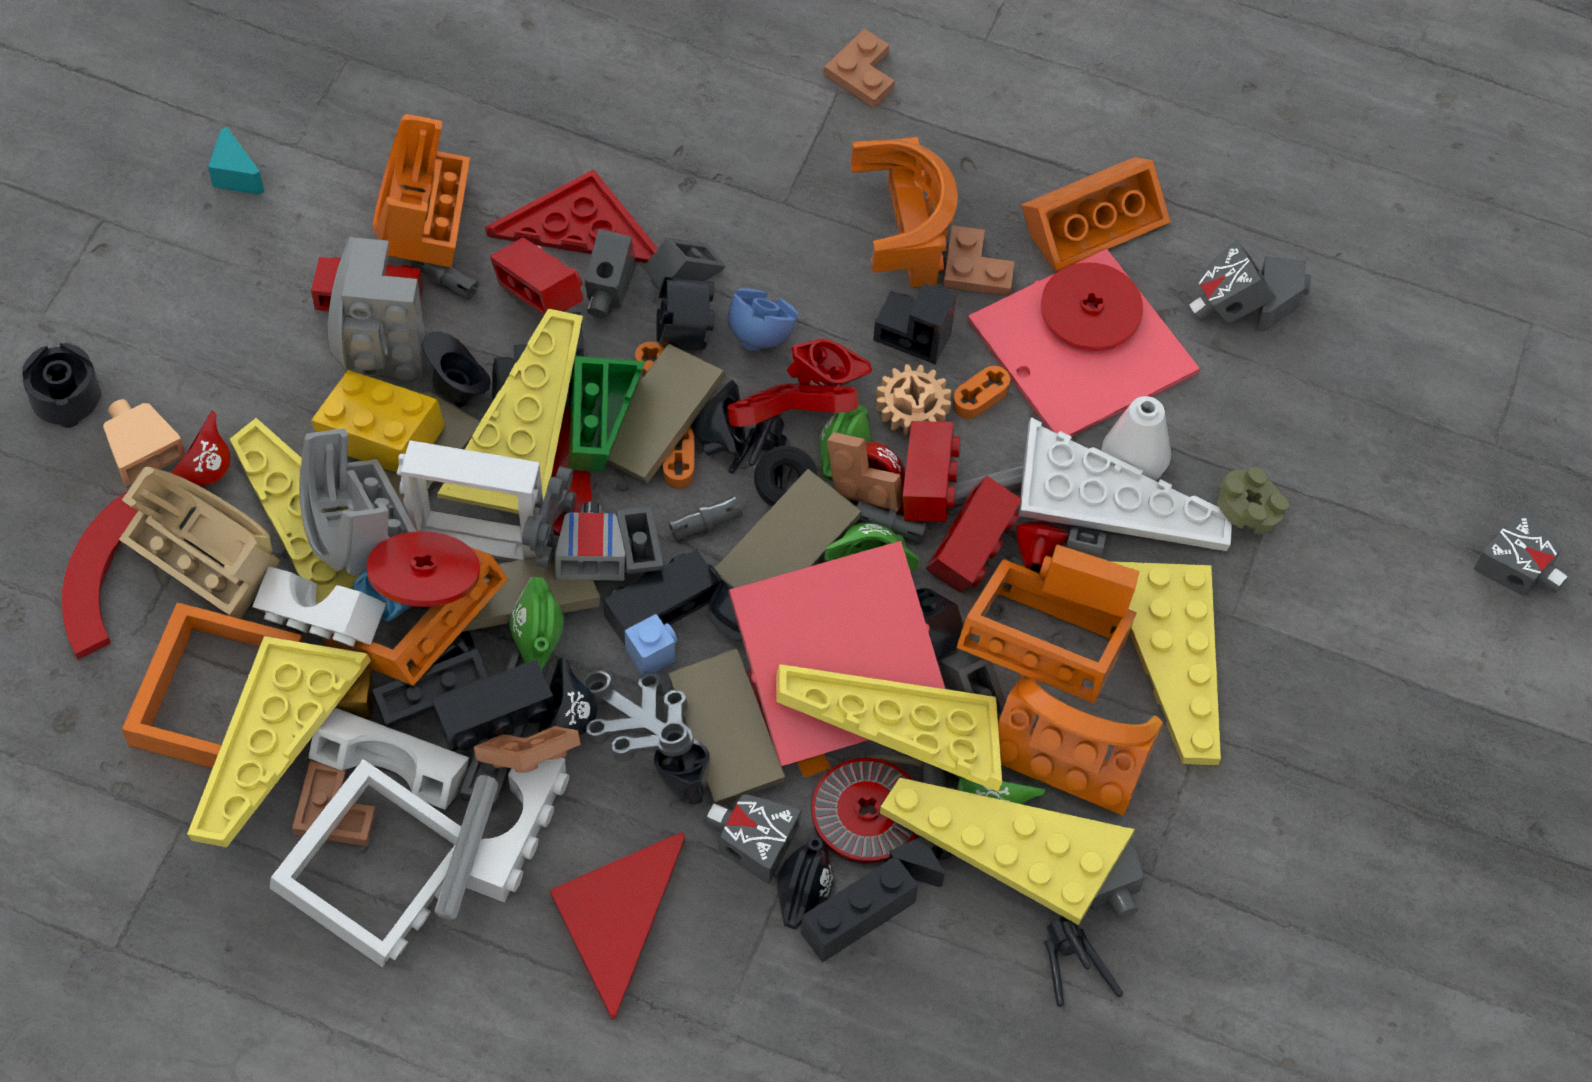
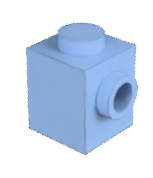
(650, 645)

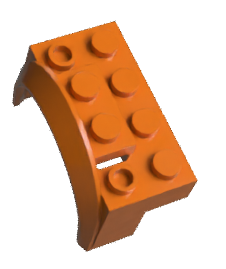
(402, 212)
(920, 238)
(1072, 746)

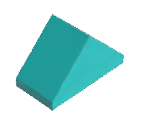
(232, 167)

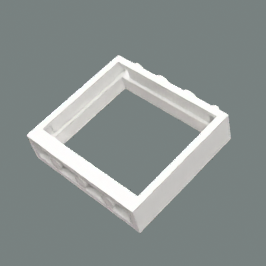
(473, 470)
(284, 878)

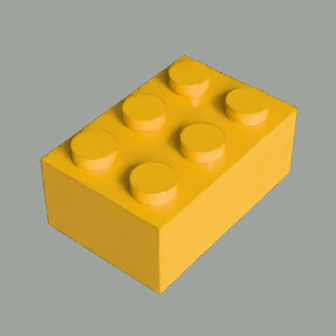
(379, 418)

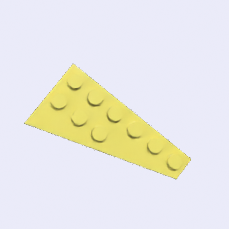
(527, 410)
(275, 479)
(1178, 653)
(278, 713)
(924, 722)
(1033, 850)

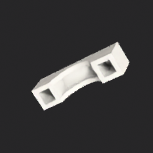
(344, 613)
(429, 769)
(500, 858)

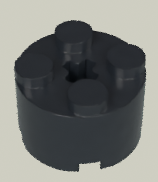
(685, 312)
(61, 384)

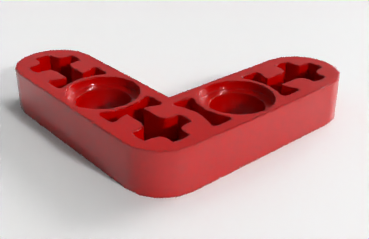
(791, 396)

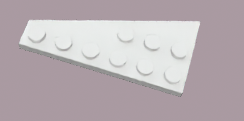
(1103, 493)

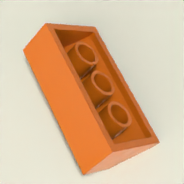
(1097, 212)

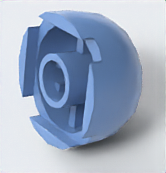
(760, 321)

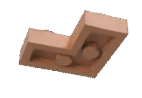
(856, 71)
(972, 272)
(856, 480)
(526, 753)
(318, 790)

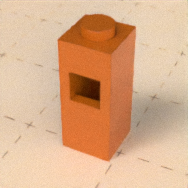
(1089, 580)

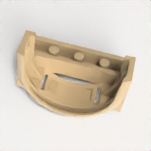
(213, 527)

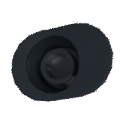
(455, 370)
(722, 611)

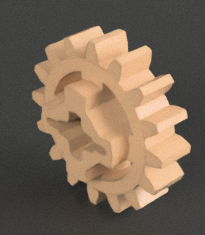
(910, 396)

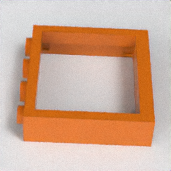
(434, 630)
(1032, 655)
(139, 722)

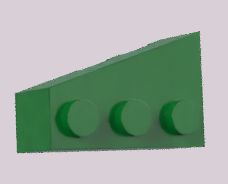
(598, 404)

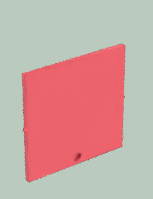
(1072, 385)
(838, 618)

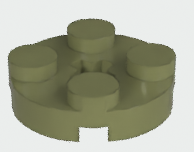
(1267, 504)

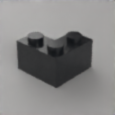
(917, 325)

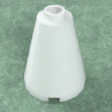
(1141, 437)

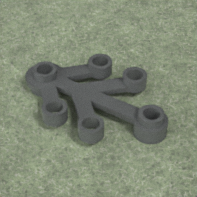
(539, 530)
(669, 738)

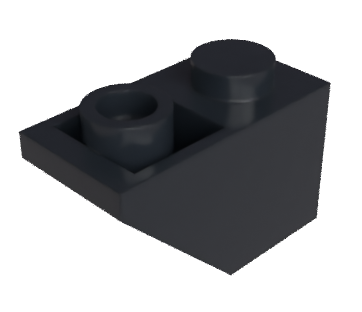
(942, 619)

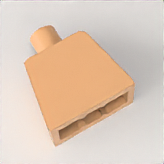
(140, 439)

